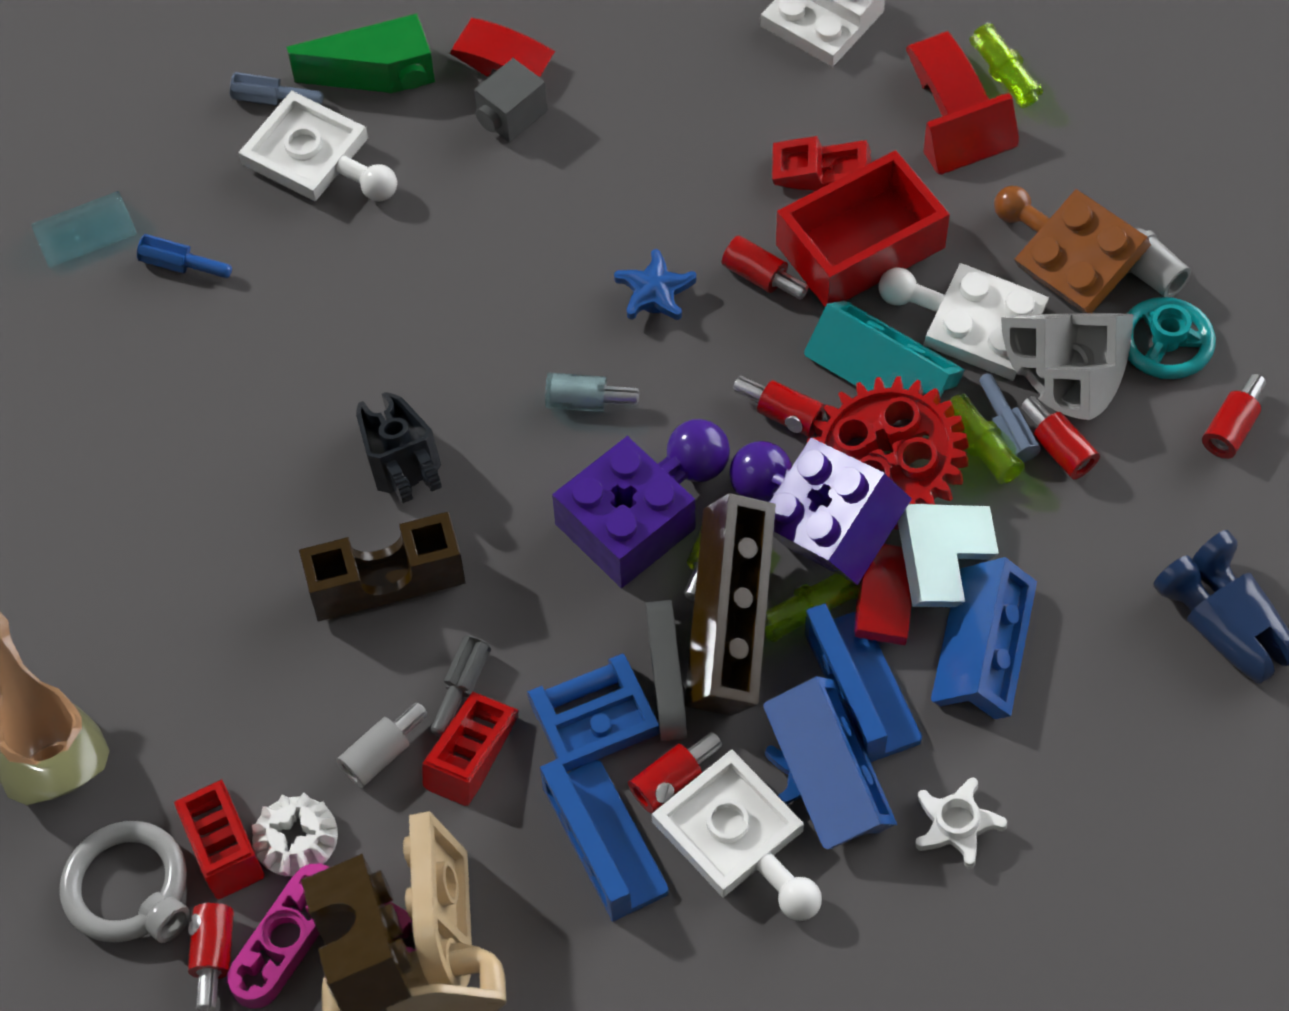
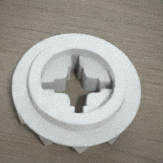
(313, 848)

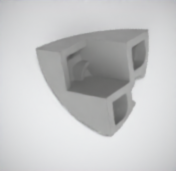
(1070, 357)

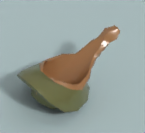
(34, 727)

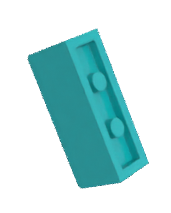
(866, 348)

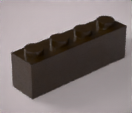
(730, 605)

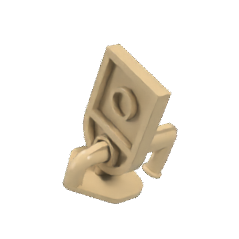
(441, 929)

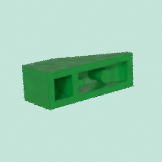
(368, 58)

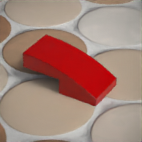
(491, 46)
(946, 72)
(810, 166)
(884, 599)

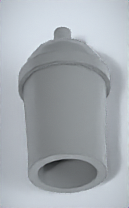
(1161, 268)

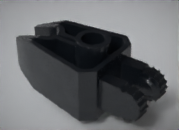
(399, 448)

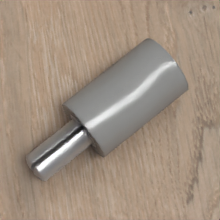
(379, 746)

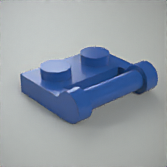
(598, 725)

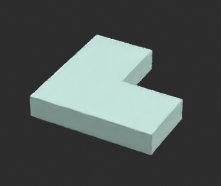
(934, 541)

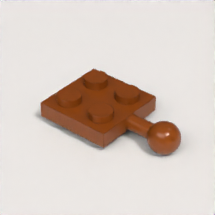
(1077, 250)

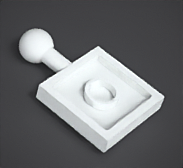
(311, 145)
(968, 314)
(732, 827)

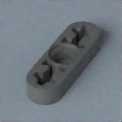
(666, 670)

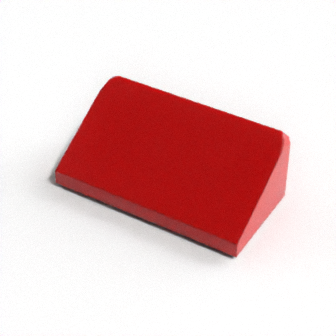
(971, 134)

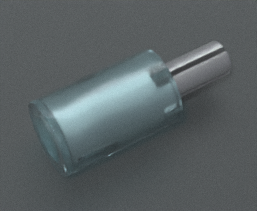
(585, 392)

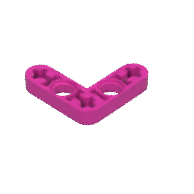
(251, 961)

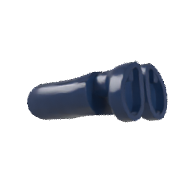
(1231, 614)

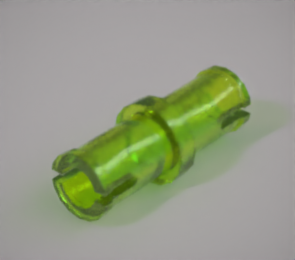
(1006, 65)
(986, 441)
(792, 611)

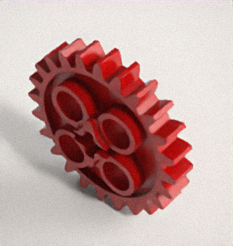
(872, 417)

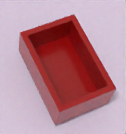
(861, 228)

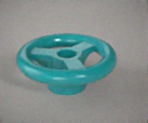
(1171, 327)

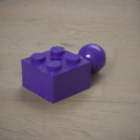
(825, 502)
(632, 509)

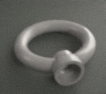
(159, 915)

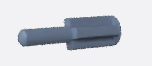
(266, 89)
(1011, 422)

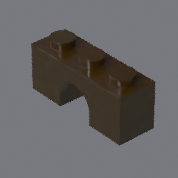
(352, 580)
(360, 956)

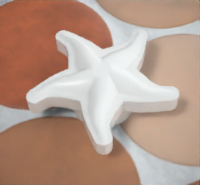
(957, 821)

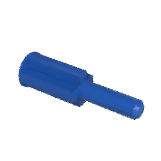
(177, 257)

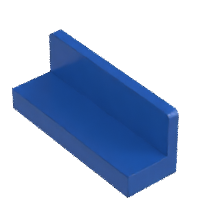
(986, 638)
(864, 683)
(828, 762)
(604, 837)

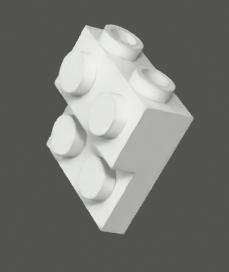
(821, 26)

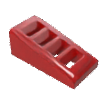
(455, 776)
(232, 867)

